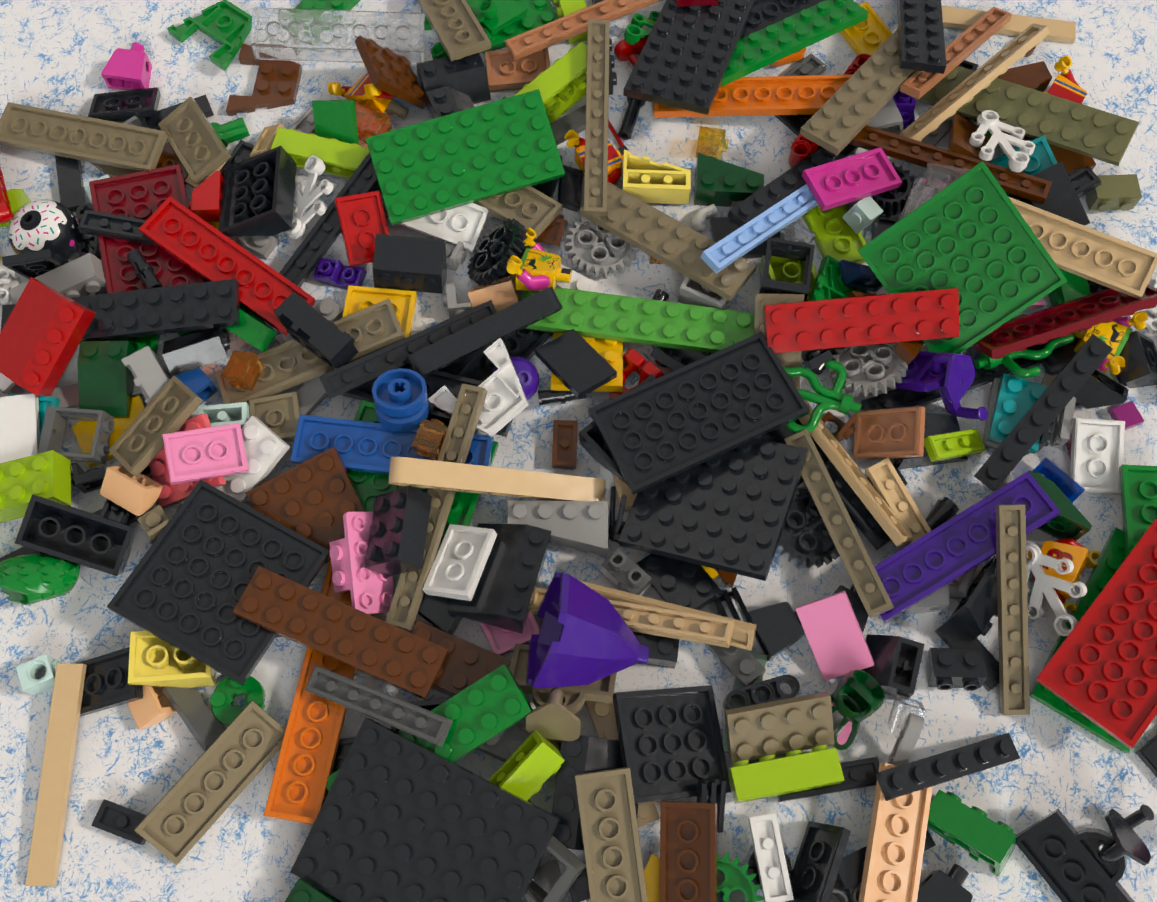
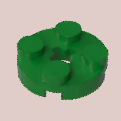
(224, 695)

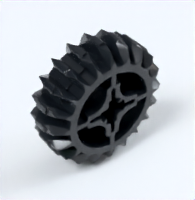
(888, 200)

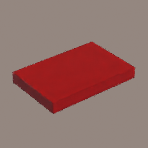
(360, 220)

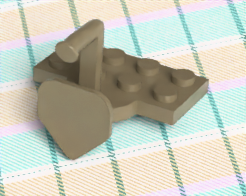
(550, 716)

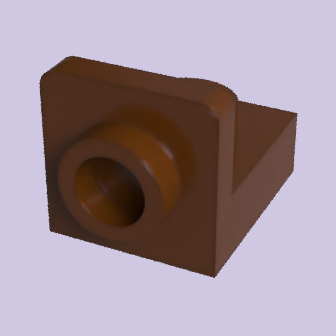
(554, 232)

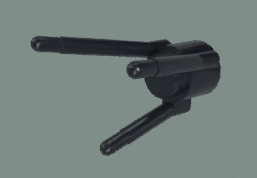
(616, 526)

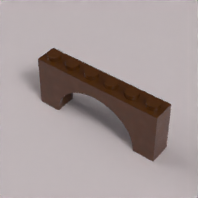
(1038, 77)

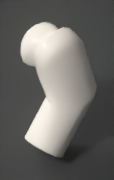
(701, 216)

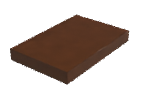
(960, 134)

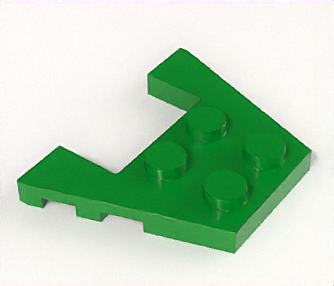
(223, 24)
(829, 282)

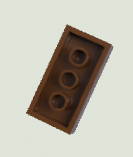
(464, 662)

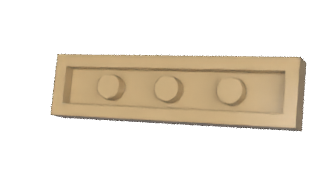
(897, 497)

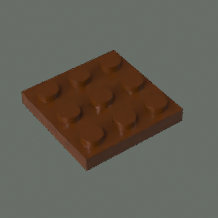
(390, 72)

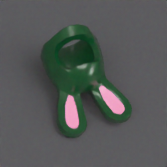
(855, 699)

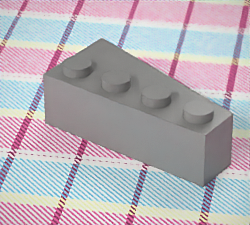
(74, 279)
(572, 523)

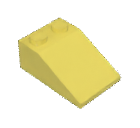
(160, 664)

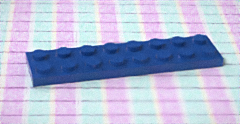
(368, 444)

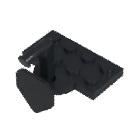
(1074, 861)

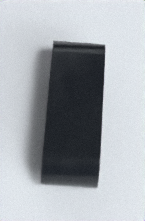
(770, 687)

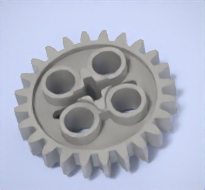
(585, 253)
(870, 368)

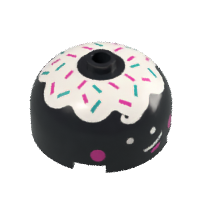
(44, 226)

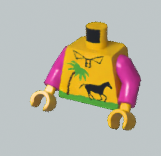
(537, 267)
(1115, 335)

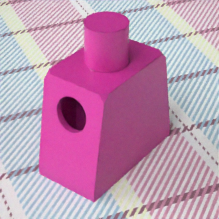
(128, 69)

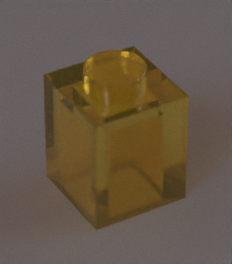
(712, 142)

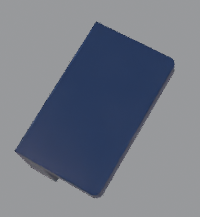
(859, 276)

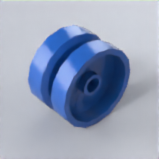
(400, 399)

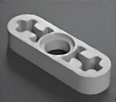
(906, 740)

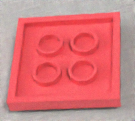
(159, 470)

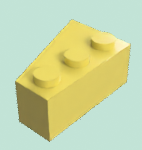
(655, 181)

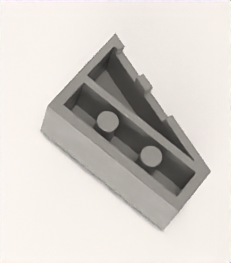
(149, 372)

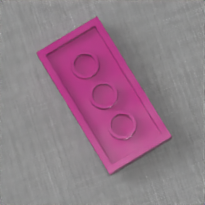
(851, 178)

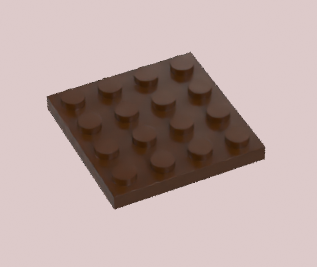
(310, 498)

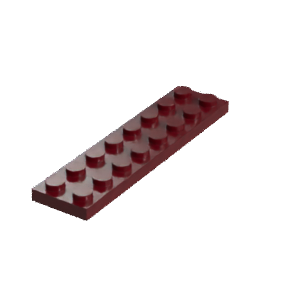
(1063, 320)

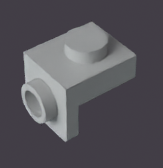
(450, 301)

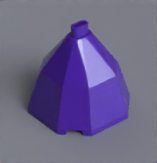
(579, 638)

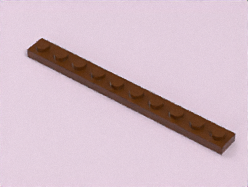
(921, 154)

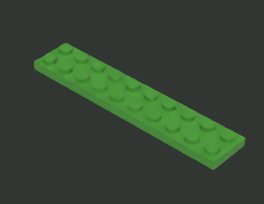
(646, 321)

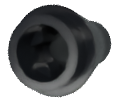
(941, 513)

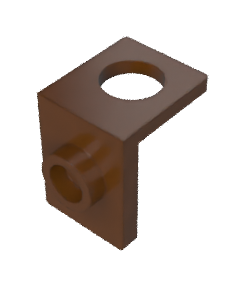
(843, 430)

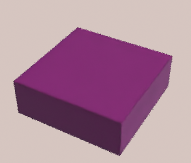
(1128, 413)

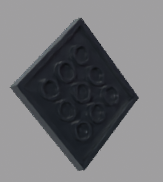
(669, 741)

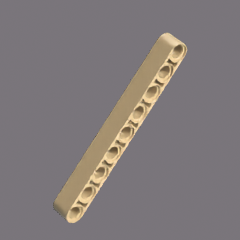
(493, 480)

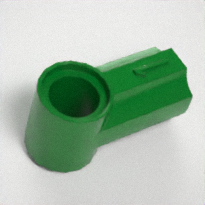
(231, 131)

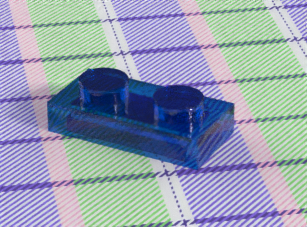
(1063, 481)

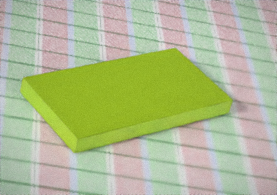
(834, 235)

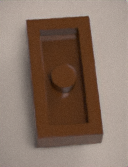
(564, 444)

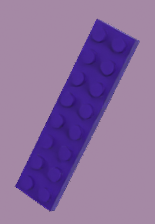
(958, 545)

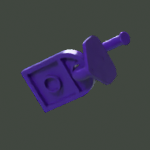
(948, 373)

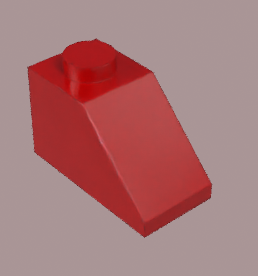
(207, 198)

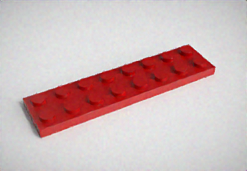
(220, 258)
(862, 320)

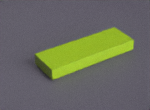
(954, 445)

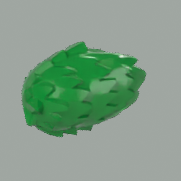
(37, 577)

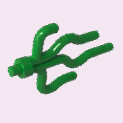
(989, 363)
(825, 397)

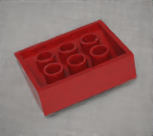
(41, 337)

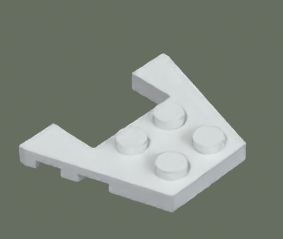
(504, 395)

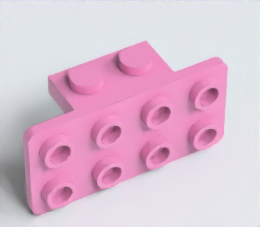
(369, 590)

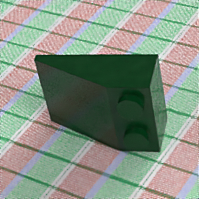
(103, 377)
(1070, 521)

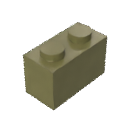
(1115, 193)

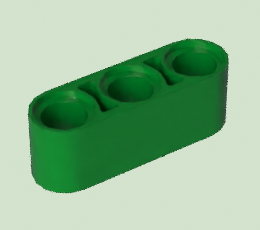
(253, 331)

